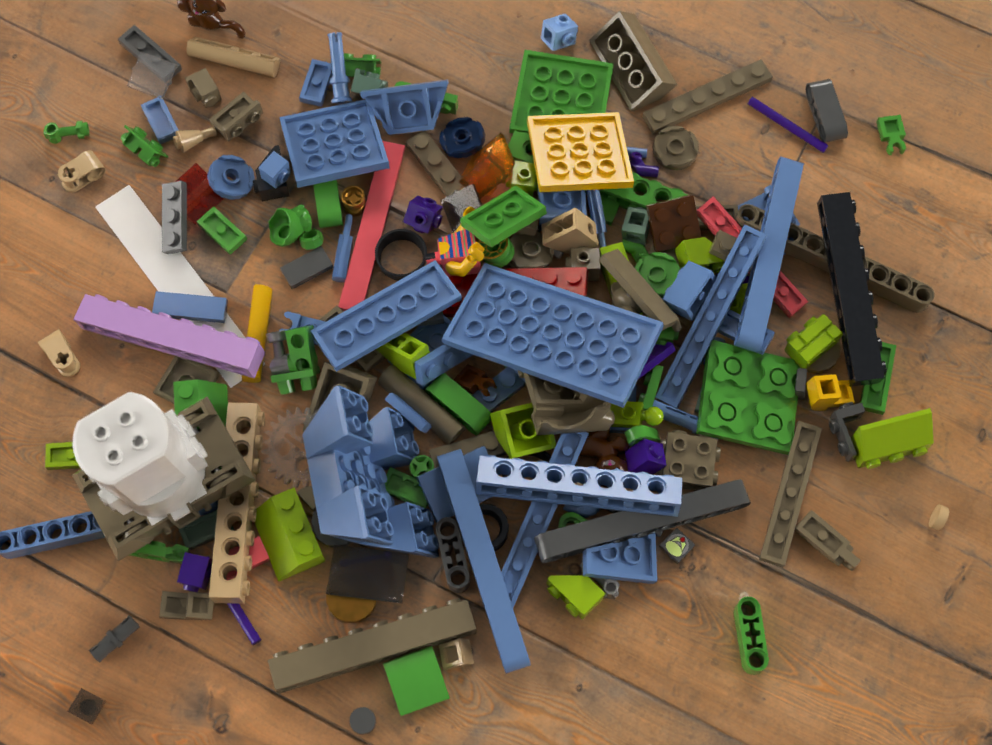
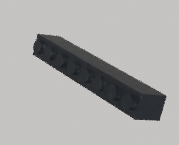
(851, 289)

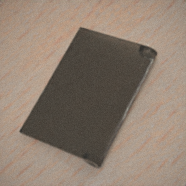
(368, 573)

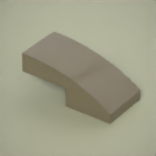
(186, 606)

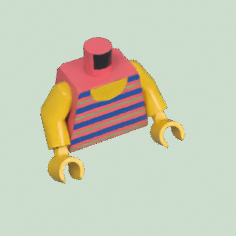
(458, 252)

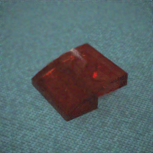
(199, 193)

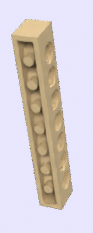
(234, 591)

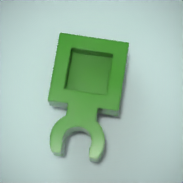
(892, 130)

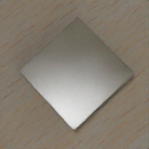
(182, 370)

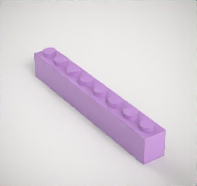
(170, 335)

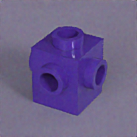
(423, 214)

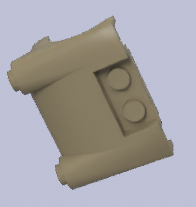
(565, 410)

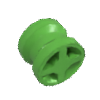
(421, 464)

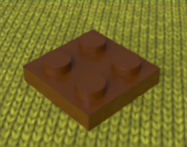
(673, 222)

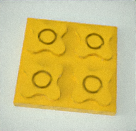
(579, 152)

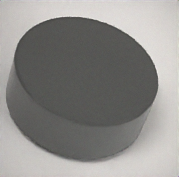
(362, 720)

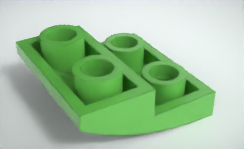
(416, 680)

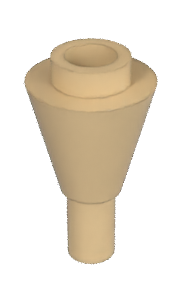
(189, 138)

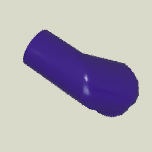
(640, 168)

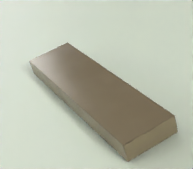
(638, 288)

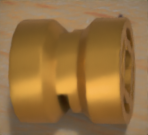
(353, 195)

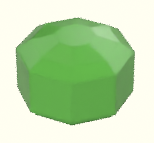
(311, 239)

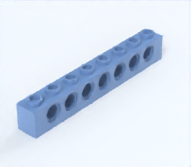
(587, 495)

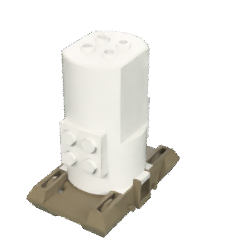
(153, 467)

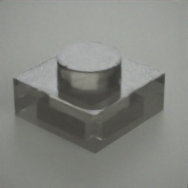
(86, 706)

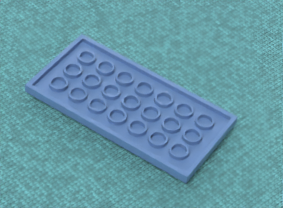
(553, 334)

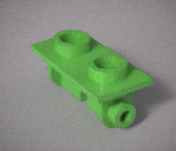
(366, 63)
(150, 150)

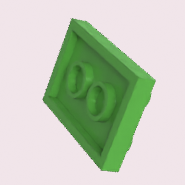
(503, 216)

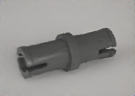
(114, 638)

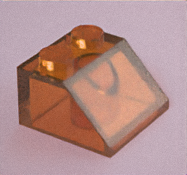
(489, 167)

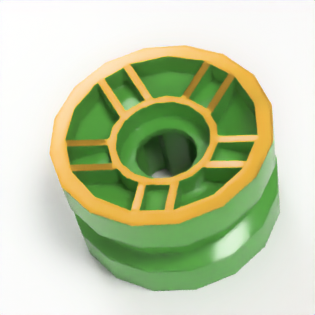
(499, 254)

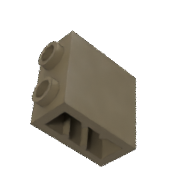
(691, 459)

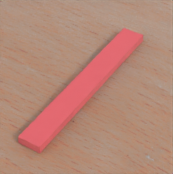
(371, 228)

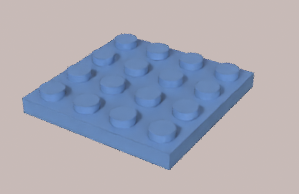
(333, 143)

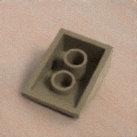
(347, 377)

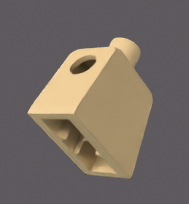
(570, 231)

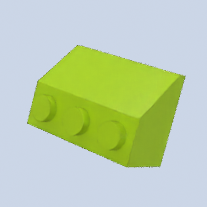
(893, 439)
(287, 535)

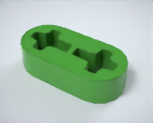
(640, 432)

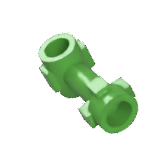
(55, 134)

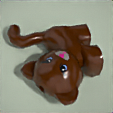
(206, 15)
(605, 451)

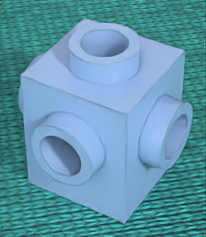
(559, 32)

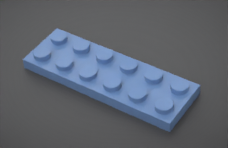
(385, 315)

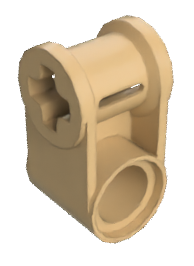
(82, 171)
(59, 351)

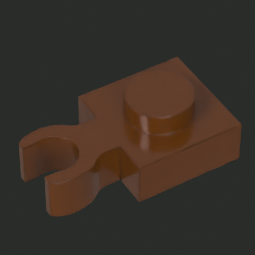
(474, 379)

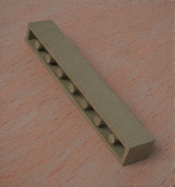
(371, 646)

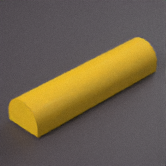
(259, 321)

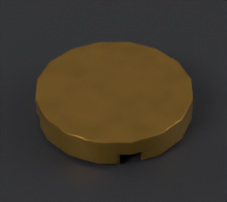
(349, 608)

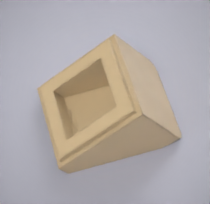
(456, 654)

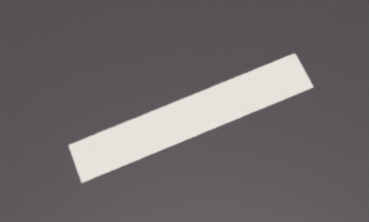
(167, 272)

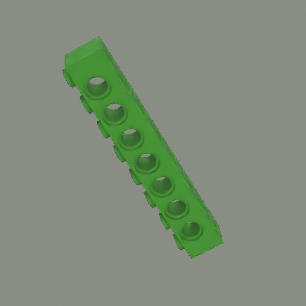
(652, 189)

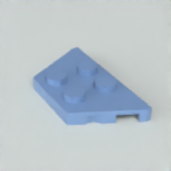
(407, 106)

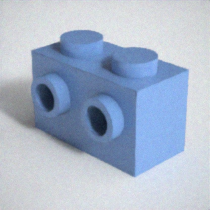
(689, 290)

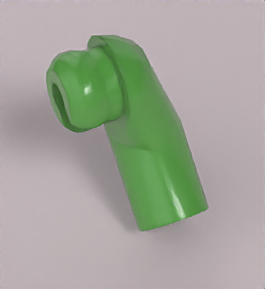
(637, 250)

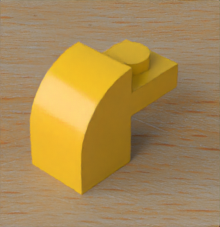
(828, 392)

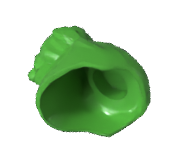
(289, 224)

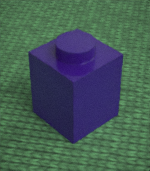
(645, 457)
(195, 572)

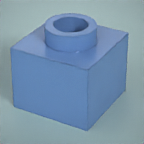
(275, 170)

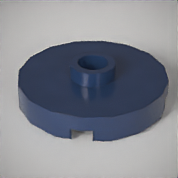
(462, 137)

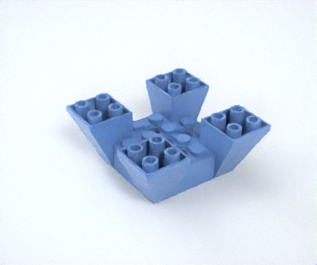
(349, 478)

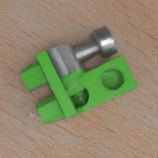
(300, 361)

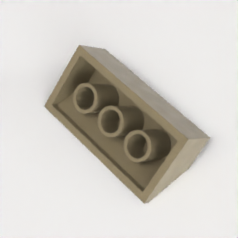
(637, 64)

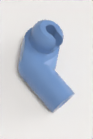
(581, 510)

